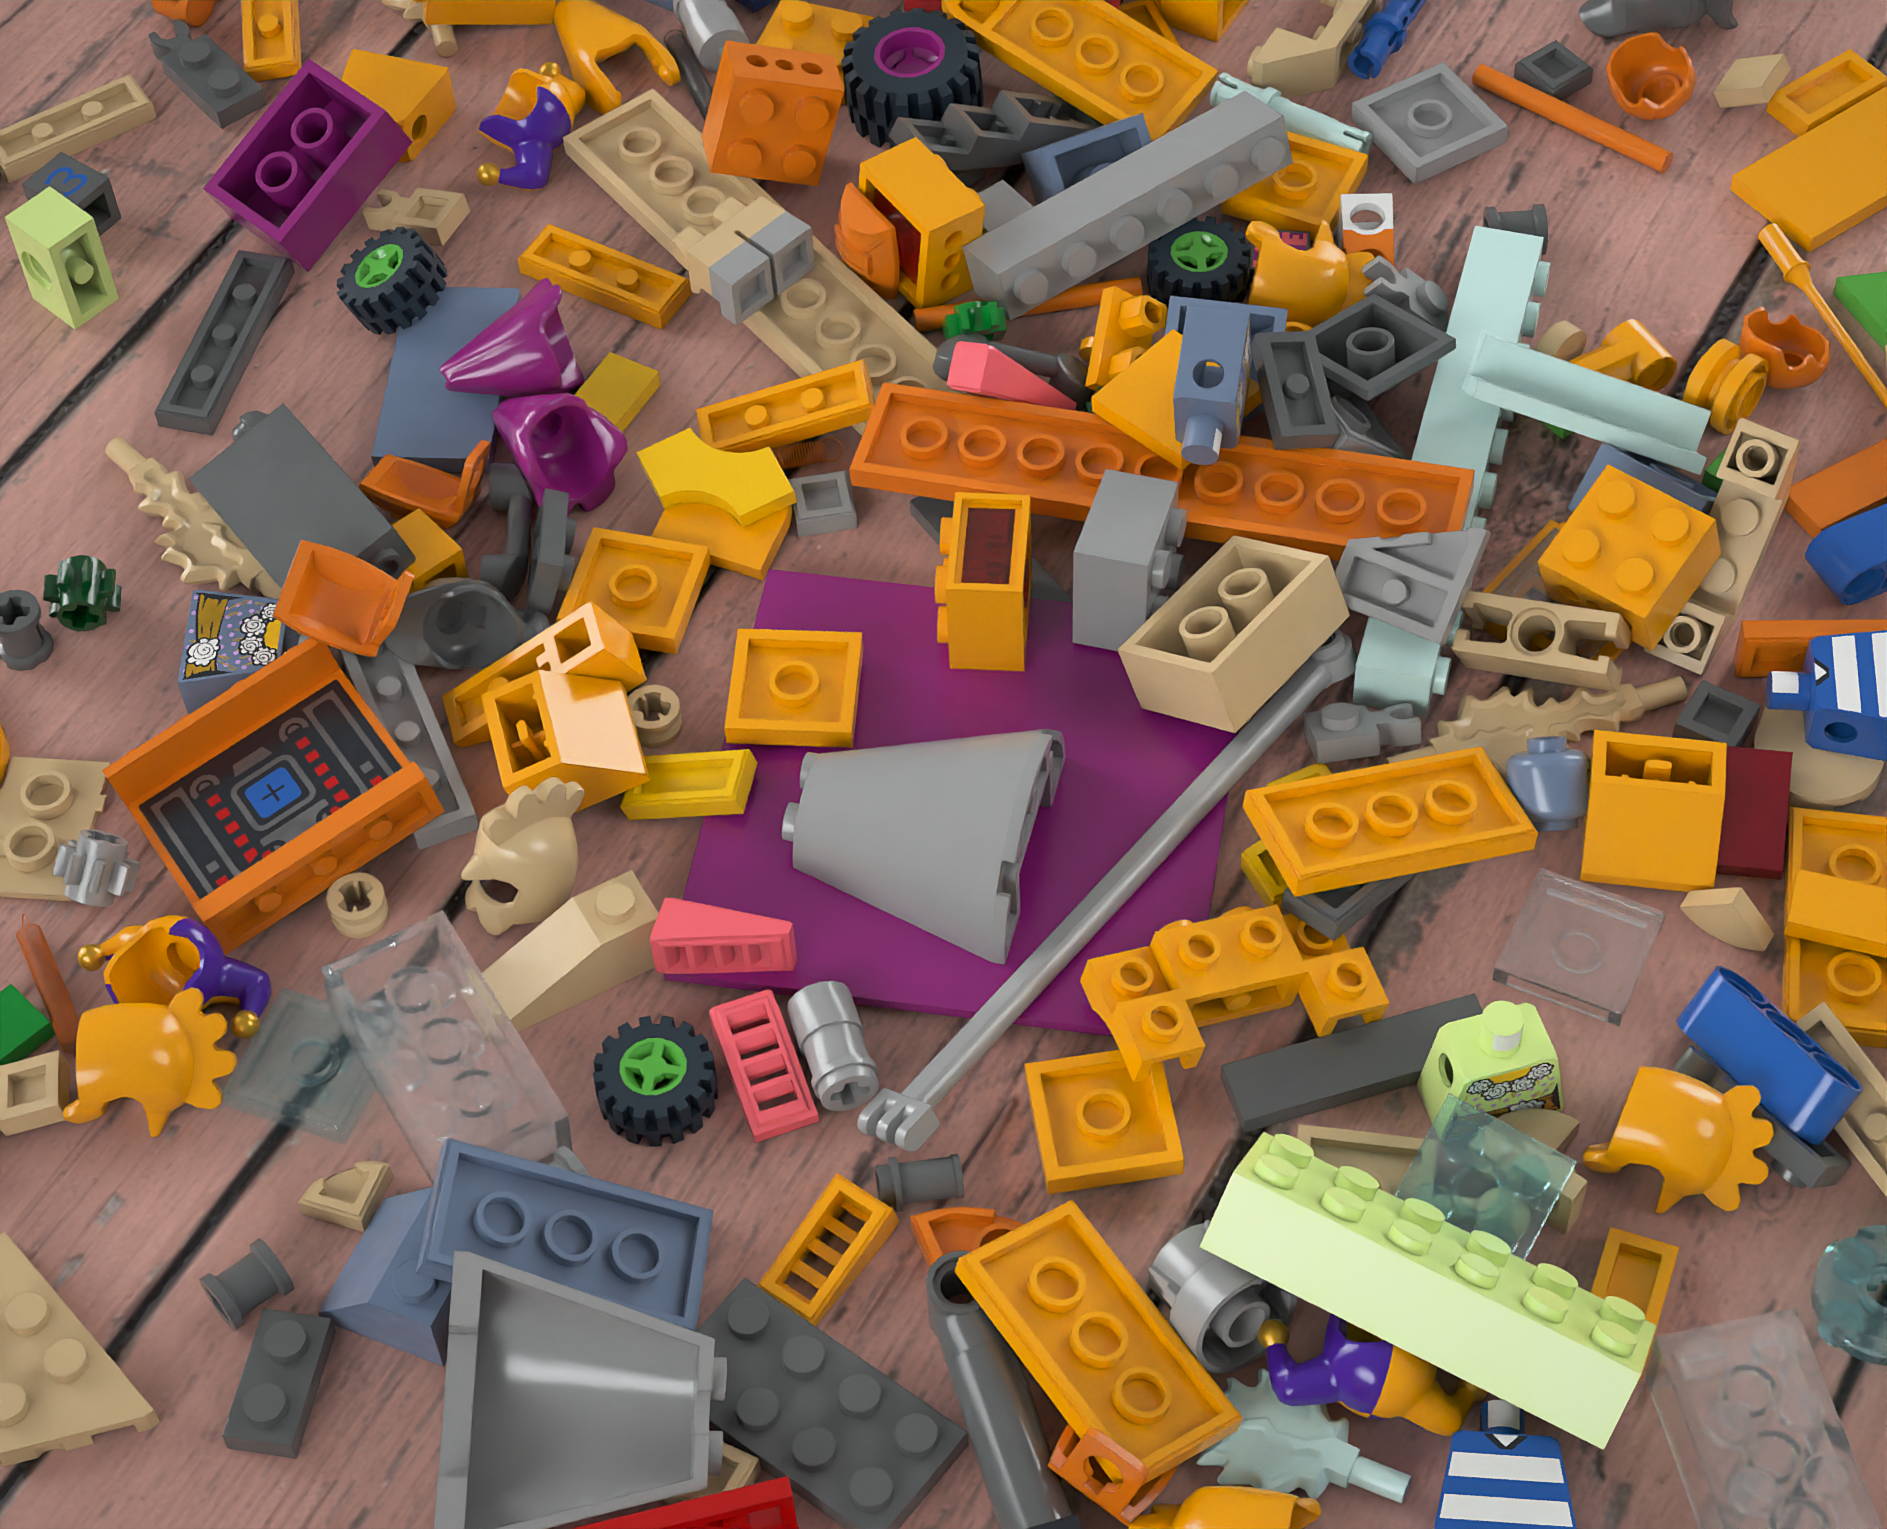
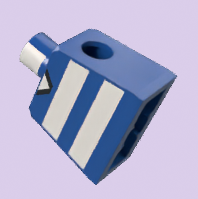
(1839, 693)
(1504, 1476)

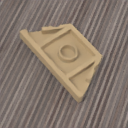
(53, 1372)

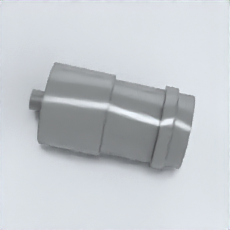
(707, 28)
(833, 1045)

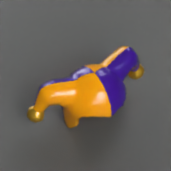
(531, 125)
(172, 955)
(1365, 1378)

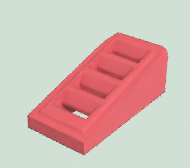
(991, 374)
(719, 940)
(750, 1026)

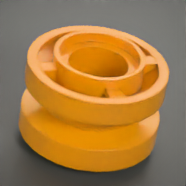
(1727, 384)

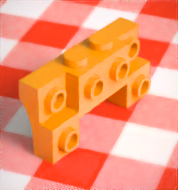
(1224, 972)

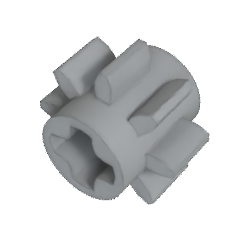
(96, 867)

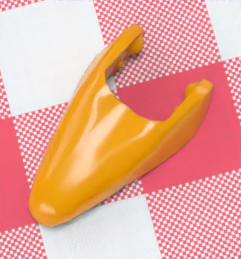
(595, 33)

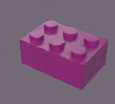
(308, 164)

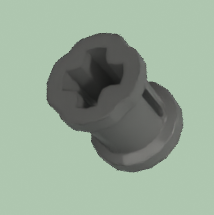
(1526, 222)
(22, 637)
(247, 1284)

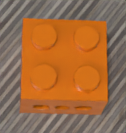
(772, 113)

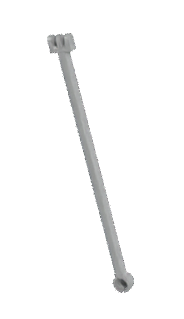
(909, 1116)

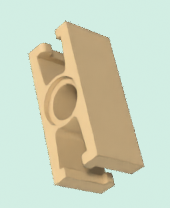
(1530, 617)

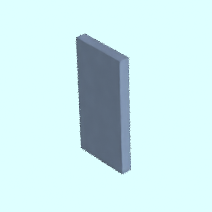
(418, 413)
(568, 1230)

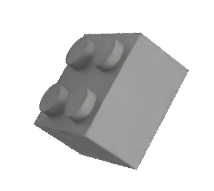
(1126, 558)

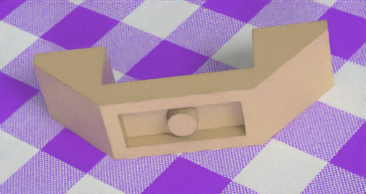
(1309, 65)
(1746, 512)

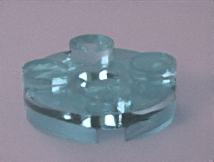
(1841, 1297)

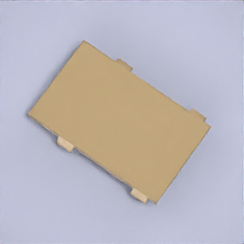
(40, 808)

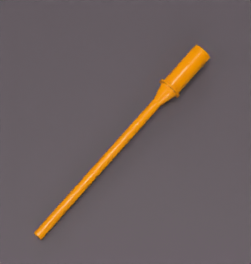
(1797, 272)

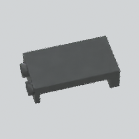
(287, 489)

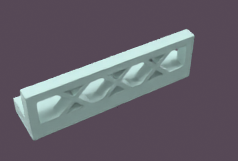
(1587, 402)

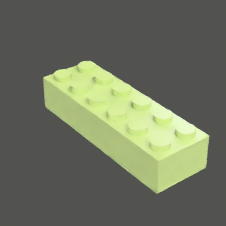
(1432, 1287)

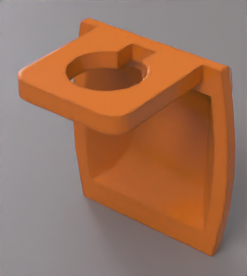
(868, 243)
(407, 485)
(341, 599)
(1076, 1464)

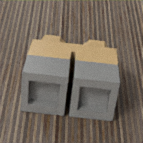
(746, 255)

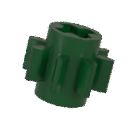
(82, 593)

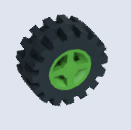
(1199, 263)
(392, 280)
(641, 1059)

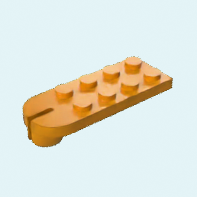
(1091, 57)

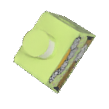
(1493, 1063)

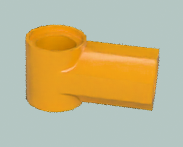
(1632, 356)

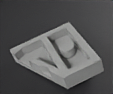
(1412, 578)

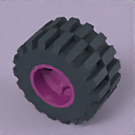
(909, 69)

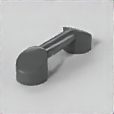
(1064, 370)
(509, 493)

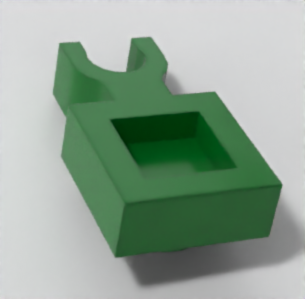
(976, 318)

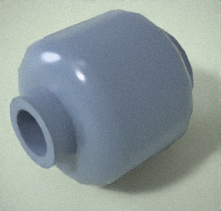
(1550, 782)

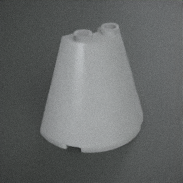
(929, 829)
(566, 1404)

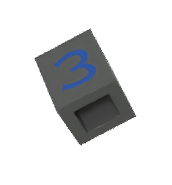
(80, 185)

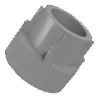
(1216, 1302)

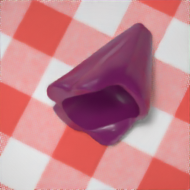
(519, 352)
(562, 446)

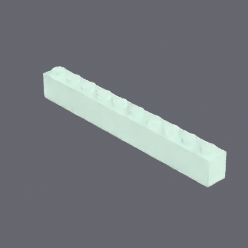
(1461, 432)

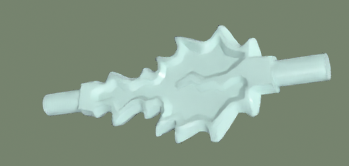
(1294, 1448)

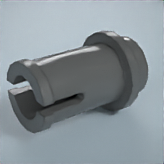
(919, 1180)

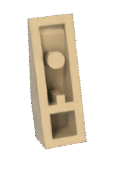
(576, 952)

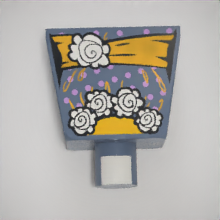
(1211, 398)
(228, 642)

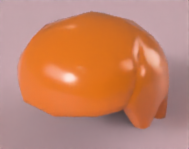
(1650, 77)
(1794, 351)

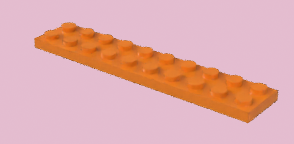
(1287, 497)

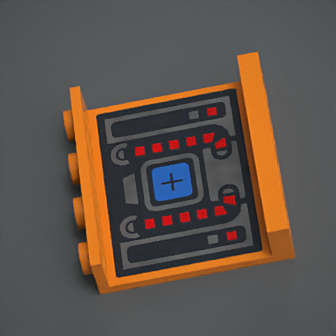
(272, 793)

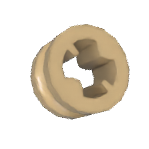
(667, 727)
(357, 887)

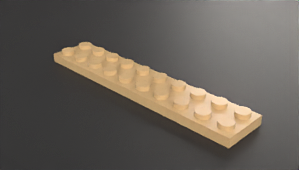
(829, 318)

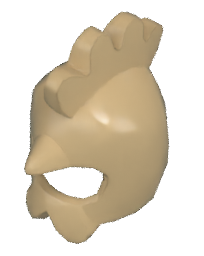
(532, 848)

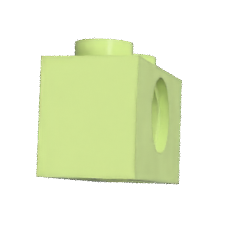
(62, 257)

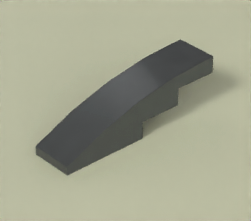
(995, 135)

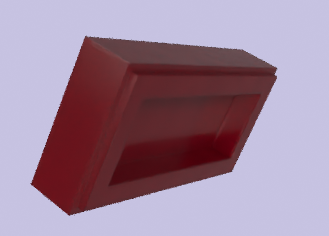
(1754, 812)

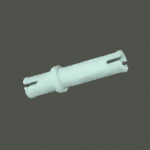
(1297, 118)

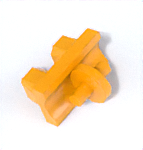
(1121, 334)

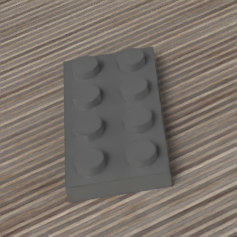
(824, 1415)

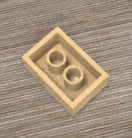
(1234, 633)

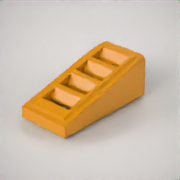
(837, 1197)

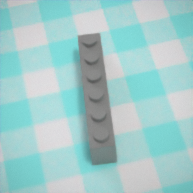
(1128, 204)

